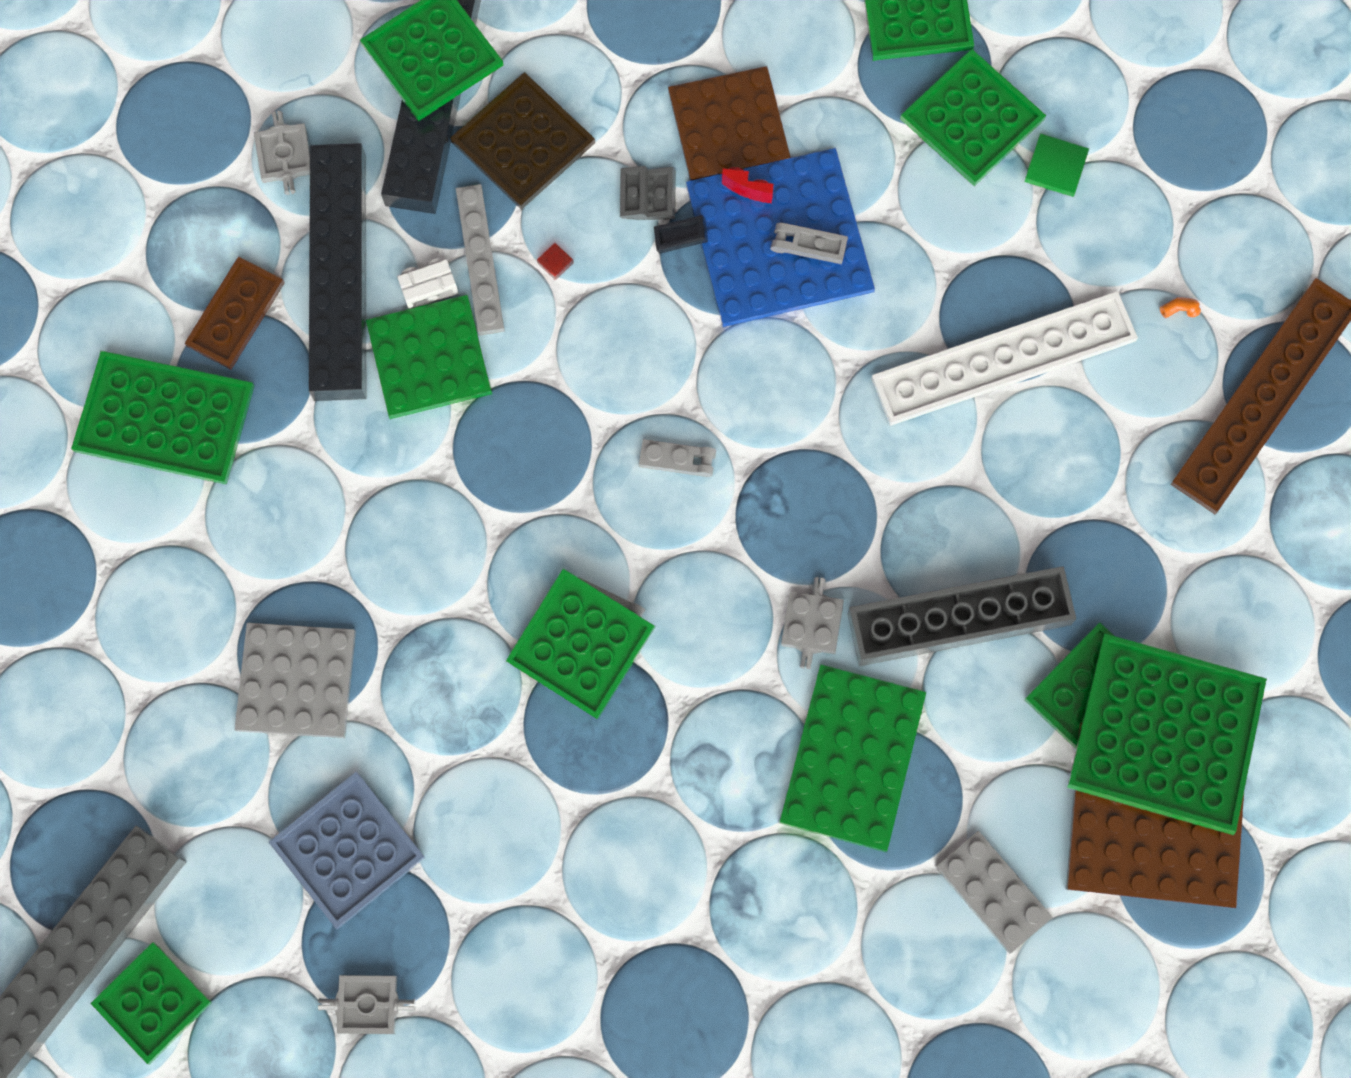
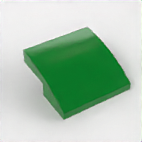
(1056, 165)

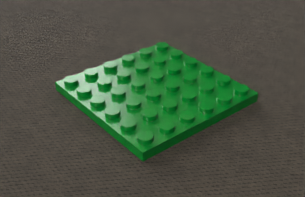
(1168, 734)

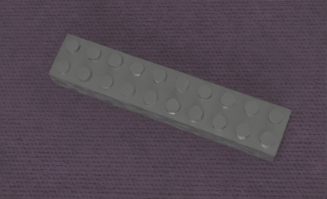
(82, 946)

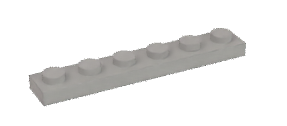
(480, 260)

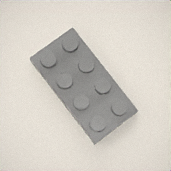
(994, 892)

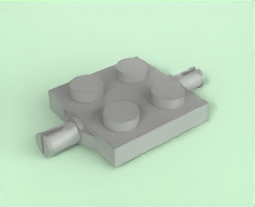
(283, 152)
(812, 623)
(366, 1004)

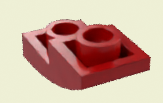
(737, 181)

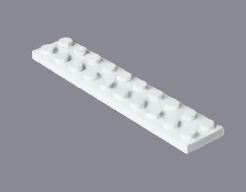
(1004, 358)

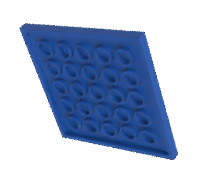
(742, 268)

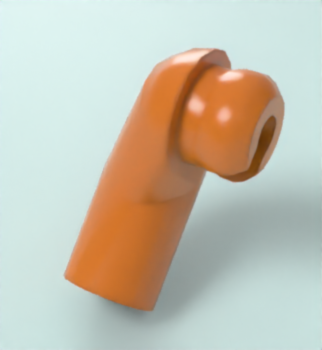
(1189, 305)

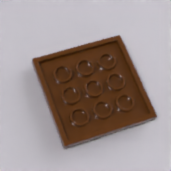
(728, 122)

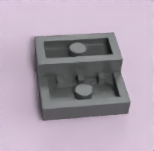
(647, 193)

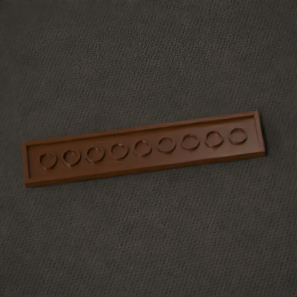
(1264, 397)

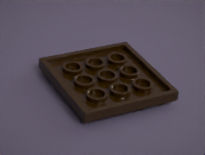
(522, 140)

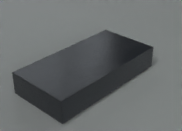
(680, 234)

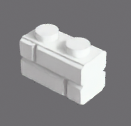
(427, 283)

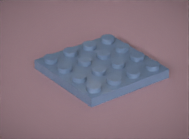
(346, 850)

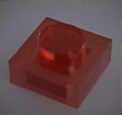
(555, 261)

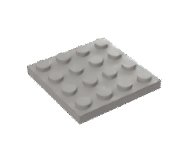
(295, 680)

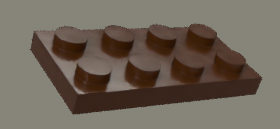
(234, 313)

